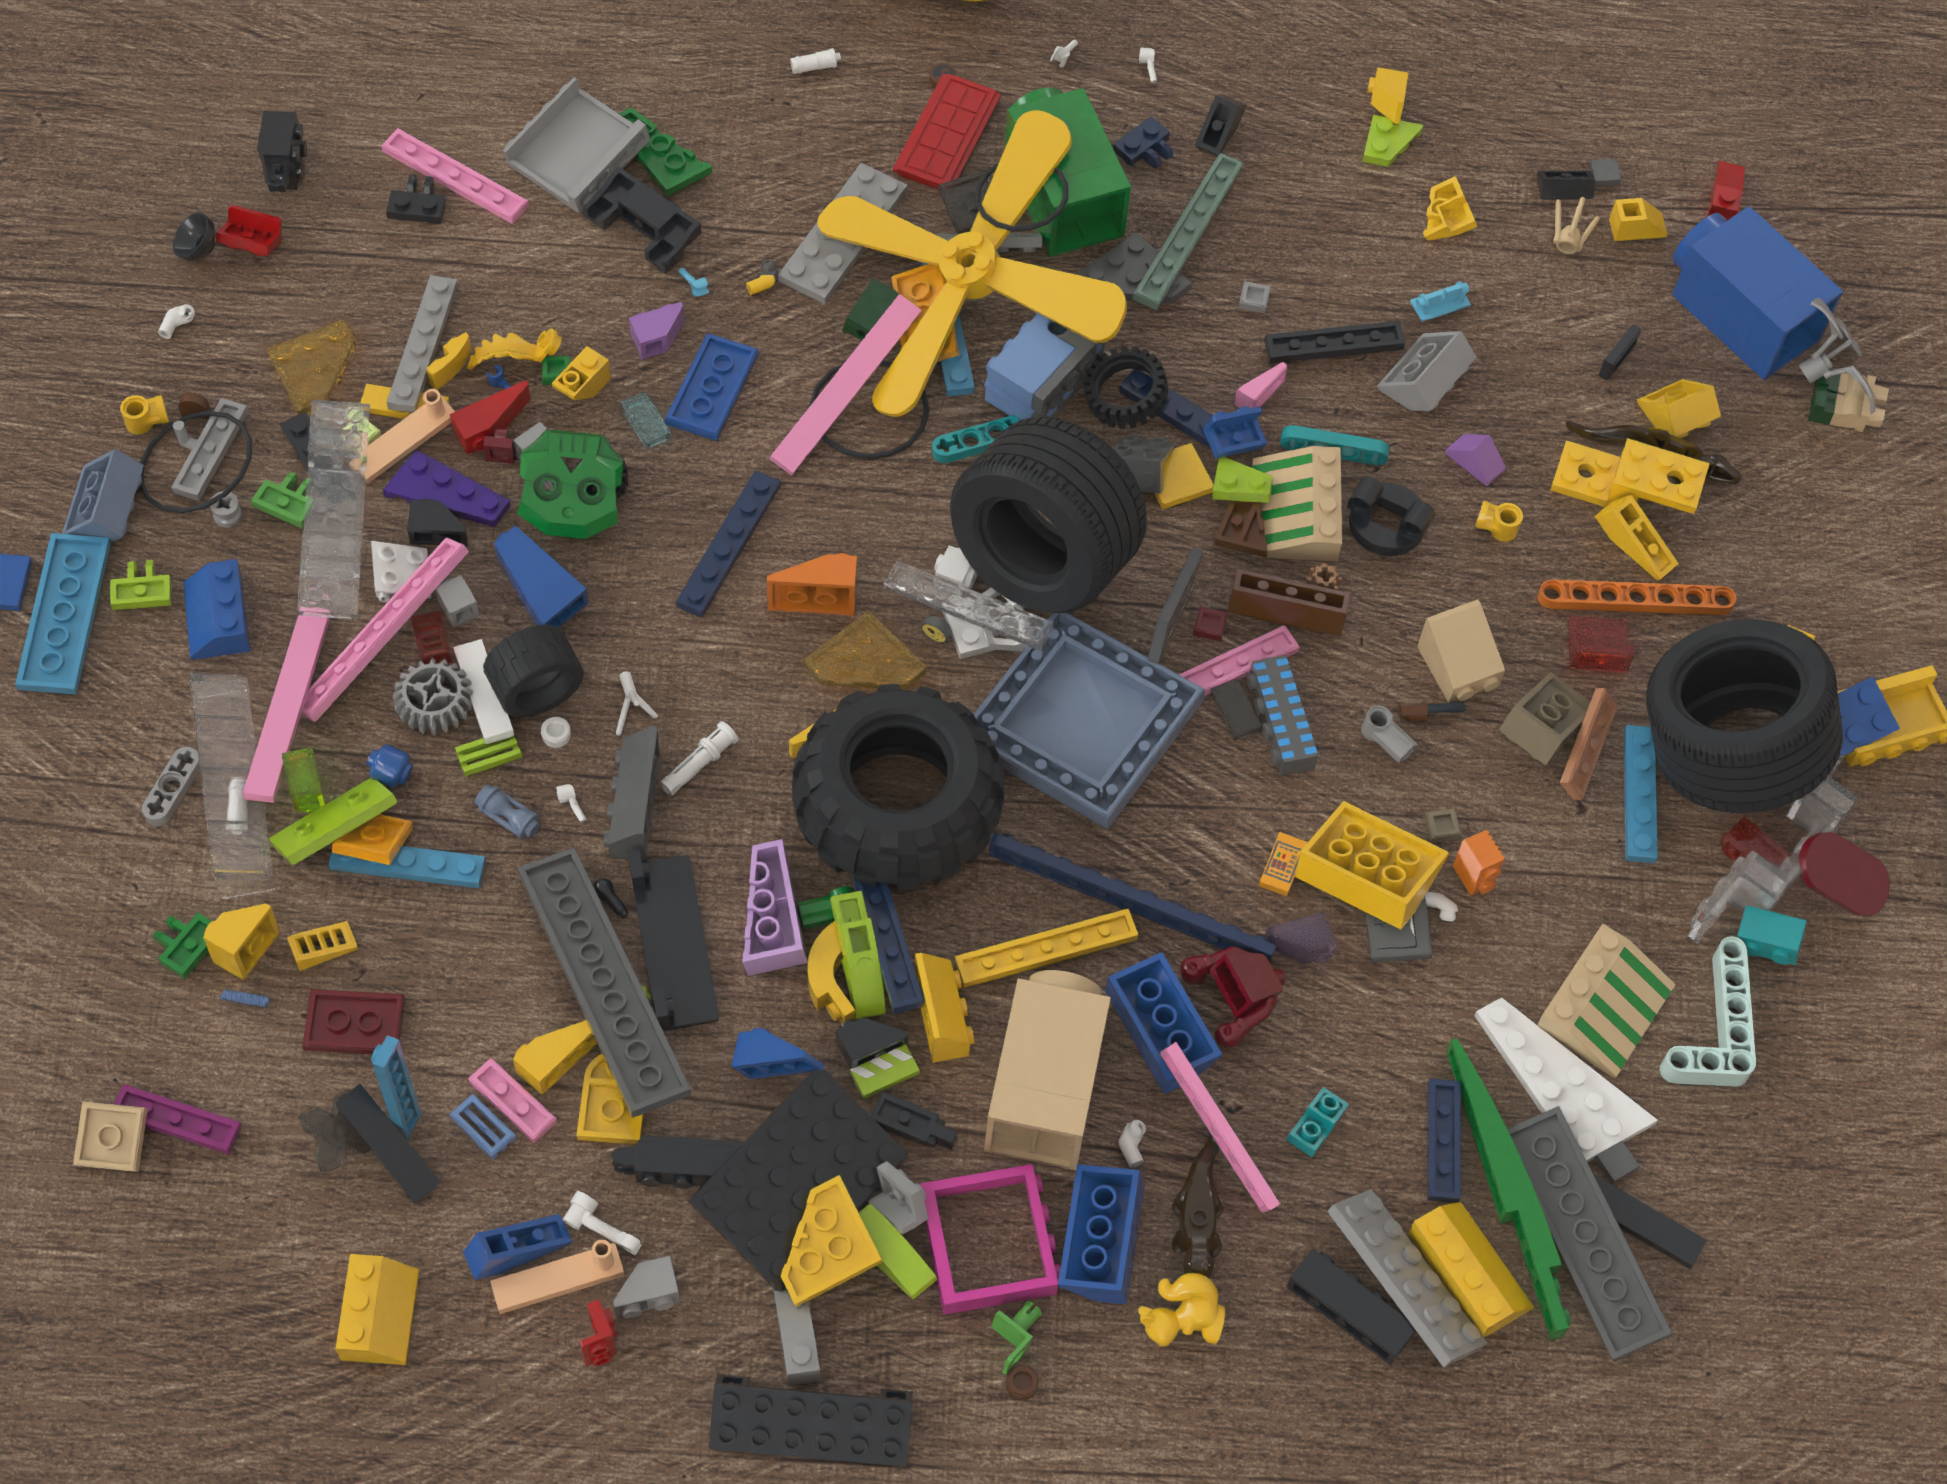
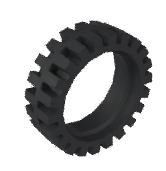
(1118, 362)

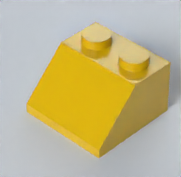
(1681, 407)
(241, 938)

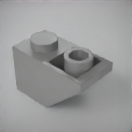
(648, 1287)

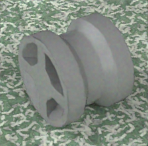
(226, 516)

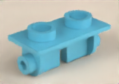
(1441, 301)

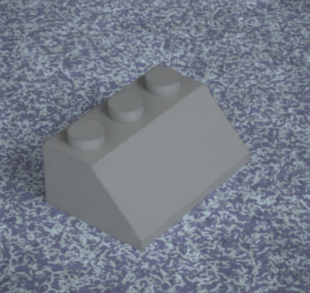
(1428, 370)

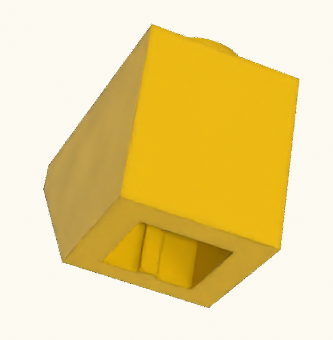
(1636, 220)
(584, 375)

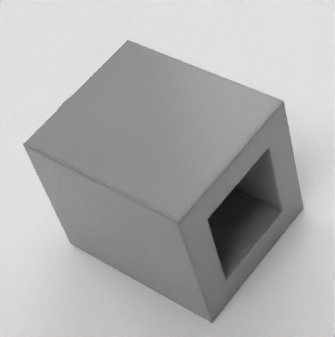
(457, 601)

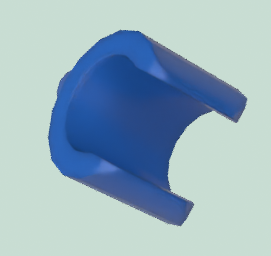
(499, 379)

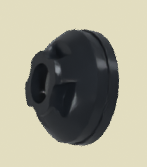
(194, 237)

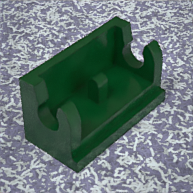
(869, 309)

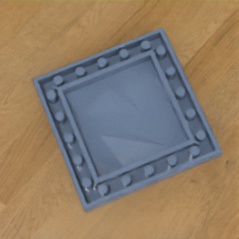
(1086, 718)

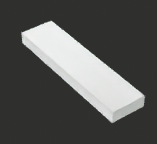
(489, 713)

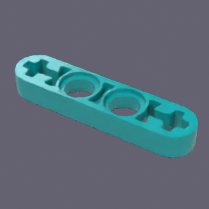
(980, 432)
(1361, 448)

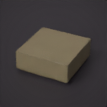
(1442, 825)

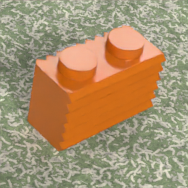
(1479, 863)

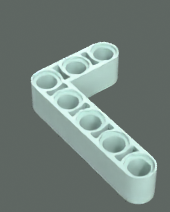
(1727, 1024)

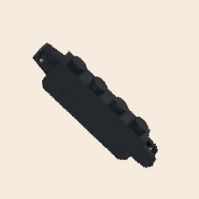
(673, 1160)

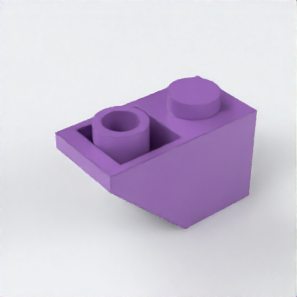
(657, 329)

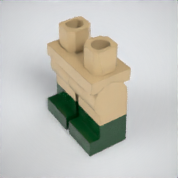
(1845, 404)

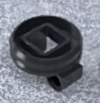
(1398, 499)

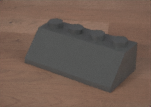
(634, 794)

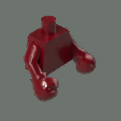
(1246, 984)

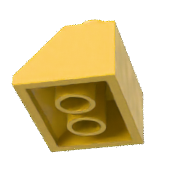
(943, 1009)
(377, 1310)

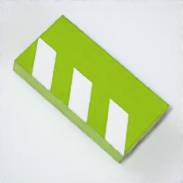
(884, 1072)

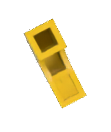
(822, 965)

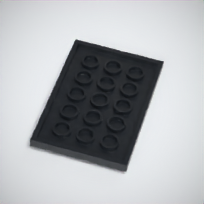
(767, 1181)

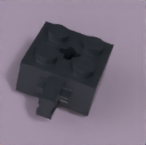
(281, 150)

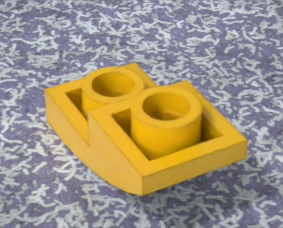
(456, 355)

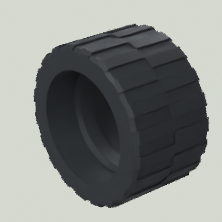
(533, 670)

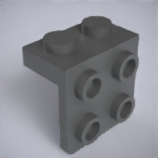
(1145, 459)

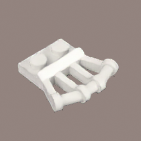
(975, 640)

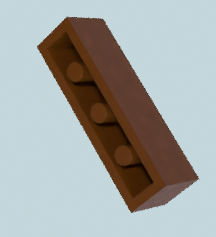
(1289, 602)

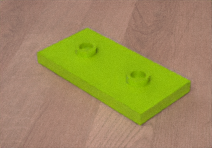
(332, 821)

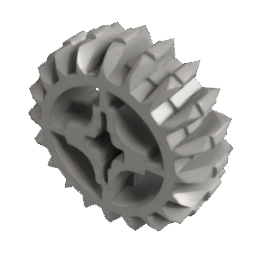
(427, 688)

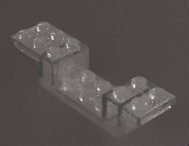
(334, 510)
(1759, 882)

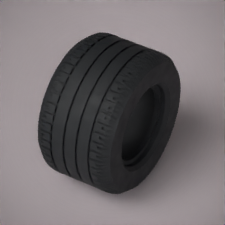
(1071, 481)
(1736, 669)

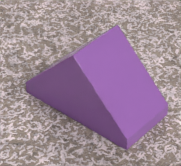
(1477, 456)

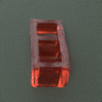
(437, 654)

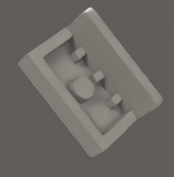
(901, 1199)

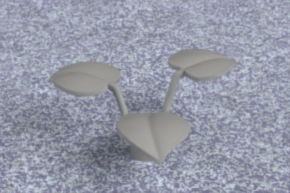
(1819, 363)

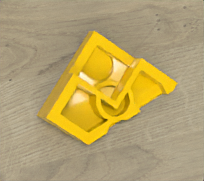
(1448, 211)

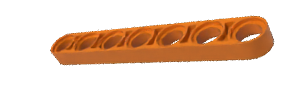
(1648, 590)

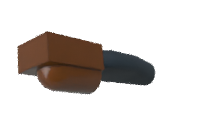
(1419, 711)

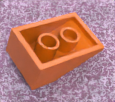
(815, 586)

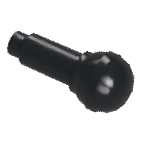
(605, 891)

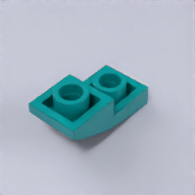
(1317, 1122)

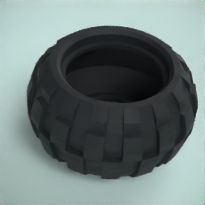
(884, 843)

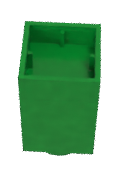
(1094, 176)

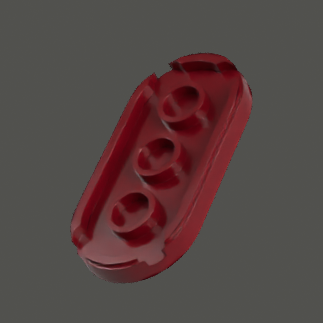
(1844, 873)

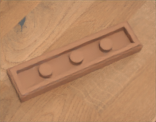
(1588, 744)

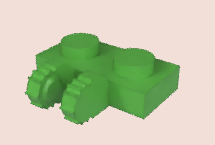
(282, 500)

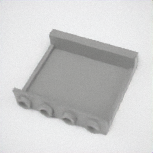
(574, 146)

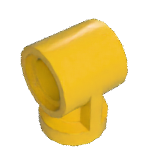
(150, 412)
(1492, 518)

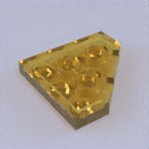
(312, 363)
(864, 657)

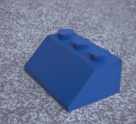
(216, 611)

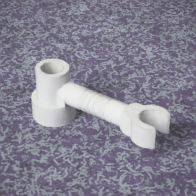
(581, 1213)

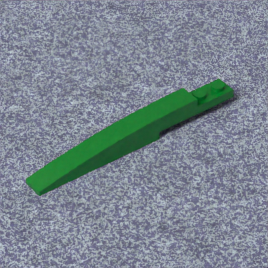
(1511, 1190)

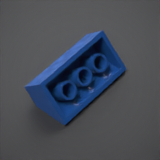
(1158, 1015)
(1102, 1233)

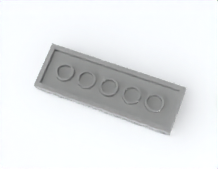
(823, 261)
(1407, 1277)

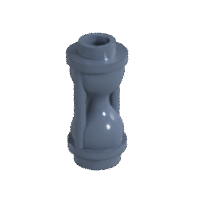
(495, 804)

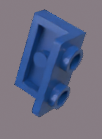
(1235, 432)

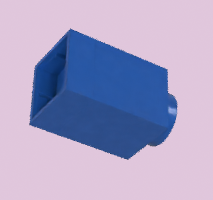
(1753, 289)

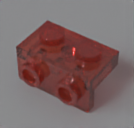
(1748, 837)

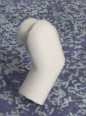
(174, 318)
(1129, 1141)

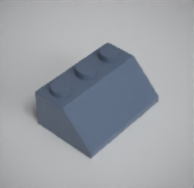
(104, 496)

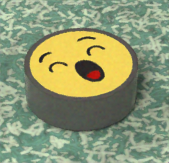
(936, 629)

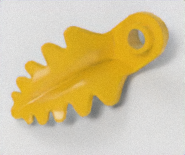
(516, 347)

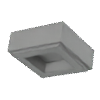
(1254, 297)

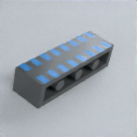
(1282, 715)

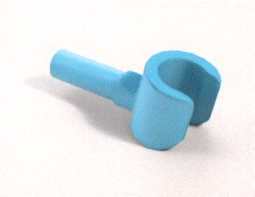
(698, 286)

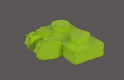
(140, 591)

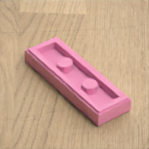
(512, 1100)

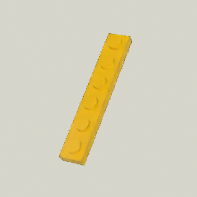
(1046, 948)

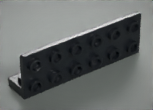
(673, 941)
(810, 1423)

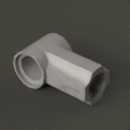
(1388, 735)

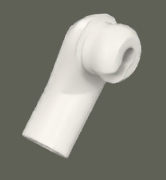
(1440, 901)

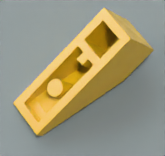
(1636, 536)
(552, 1055)

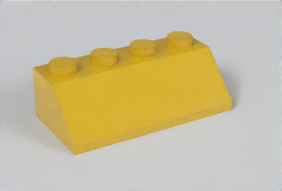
(1469, 1267)

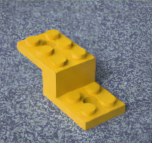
(1637, 472)

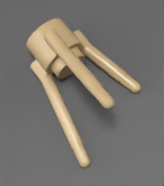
(1569, 239)

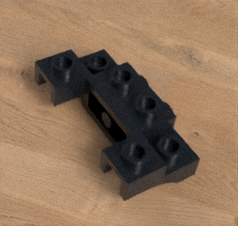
(648, 213)

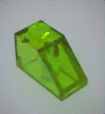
(303, 780)

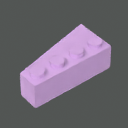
(773, 920)

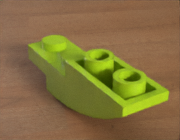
(859, 955)

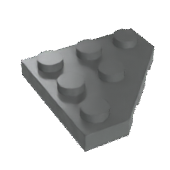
(1128, 264)

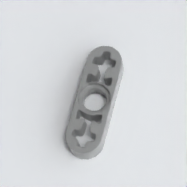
(171, 799)

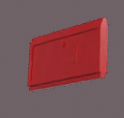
(947, 131)

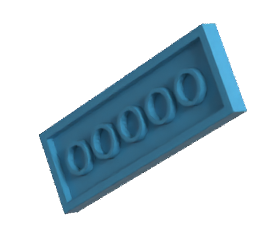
(63, 614)

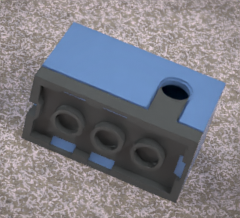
(1039, 369)

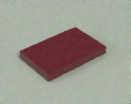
(351, 1020)

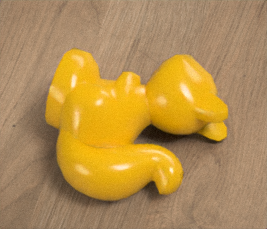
(1196, 1313)

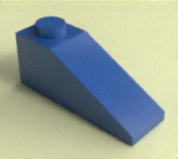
(766, 1055)
(515, 1245)

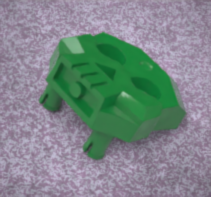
(569, 507)

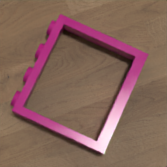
(1001, 1294)

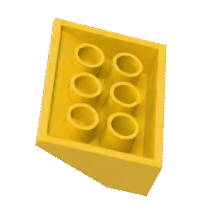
(1370, 864)

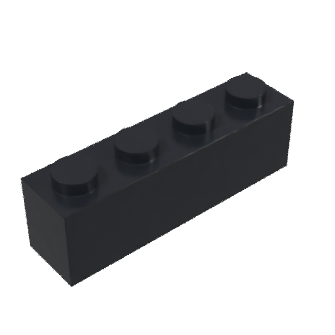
(1351, 1306)

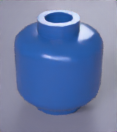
(389, 766)

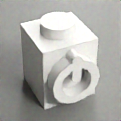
(955, 568)

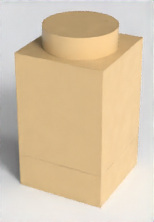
(1047, 1069)

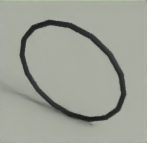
(878, 454)
(222, 495)

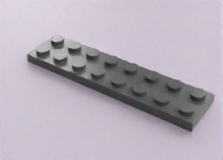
(1588, 1236)

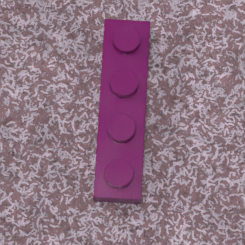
(182, 1120)

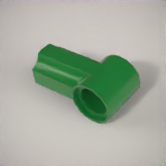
(819, 910)

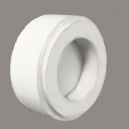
(555, 732)

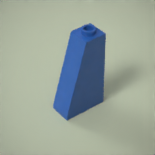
(542, 584)

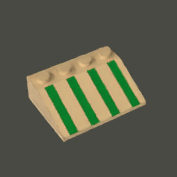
(1304, 504)
(1607, 1002)

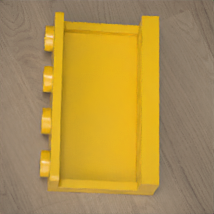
(1917, 712)

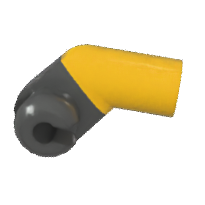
(766, 280)

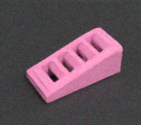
(1261, 388)

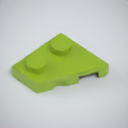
(1388, 140)
(1241, 483)

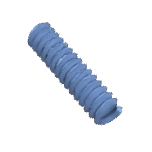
(246, 998)

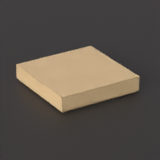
(110, 1136)

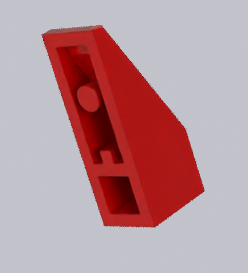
(1726, 190)
(483, 417)

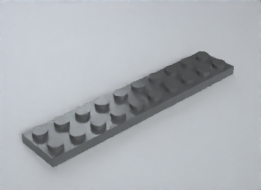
(604, 983)

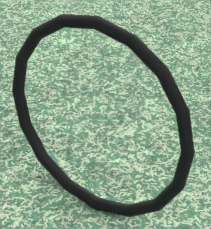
(1023, 227)

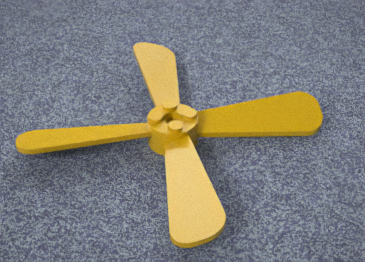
(973, 264)

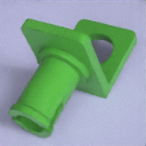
(1016, 1331)

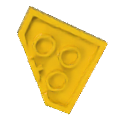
(828, 1244)

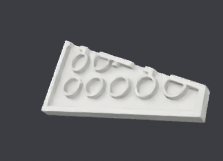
(1556, 1077)

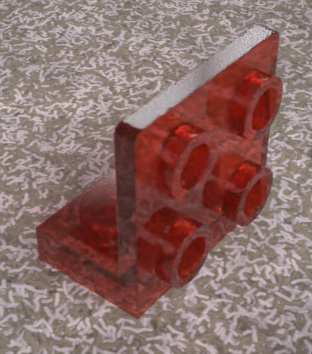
(1599, 644)

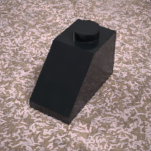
(1220, 124)
(432, 522)
(867, 1040)

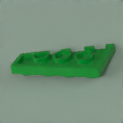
(665, 160)

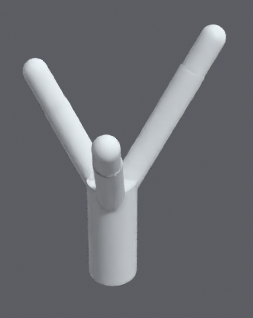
(631, 695)

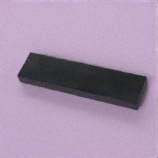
(387, 1143)
(1652, 1226)

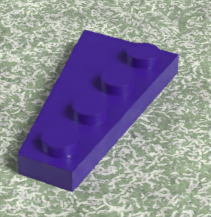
(429, 479)

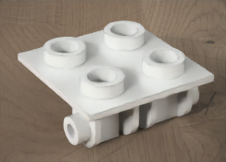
(394, 566)

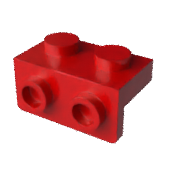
(250, 231)
(601, 1346)

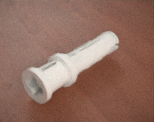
(708, 750)

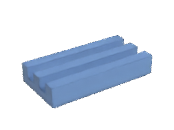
(500, 1144)

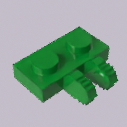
(187, 948)

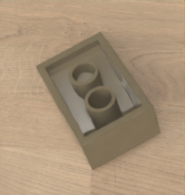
(1546, 718)

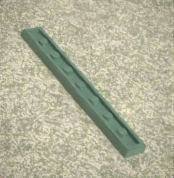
(1187, 231)

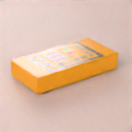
(1282, 864)

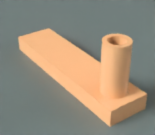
(408, 434)
(558, 1277)

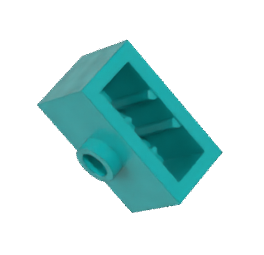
(1772, 935)

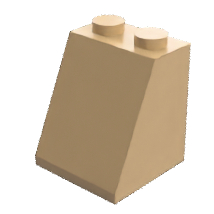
(1461, 652)

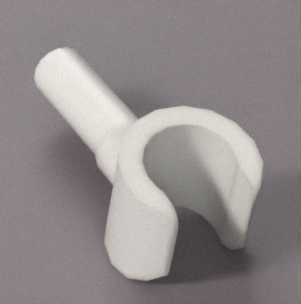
(1062, 53)
(1147, 57)
(566, 794)

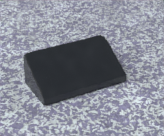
(1566, 184)

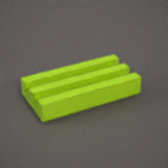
(478, 749)

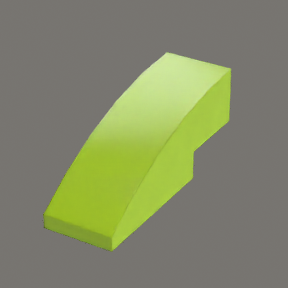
(899, 1258)

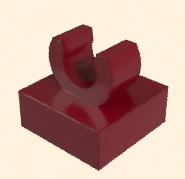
(499, 447)

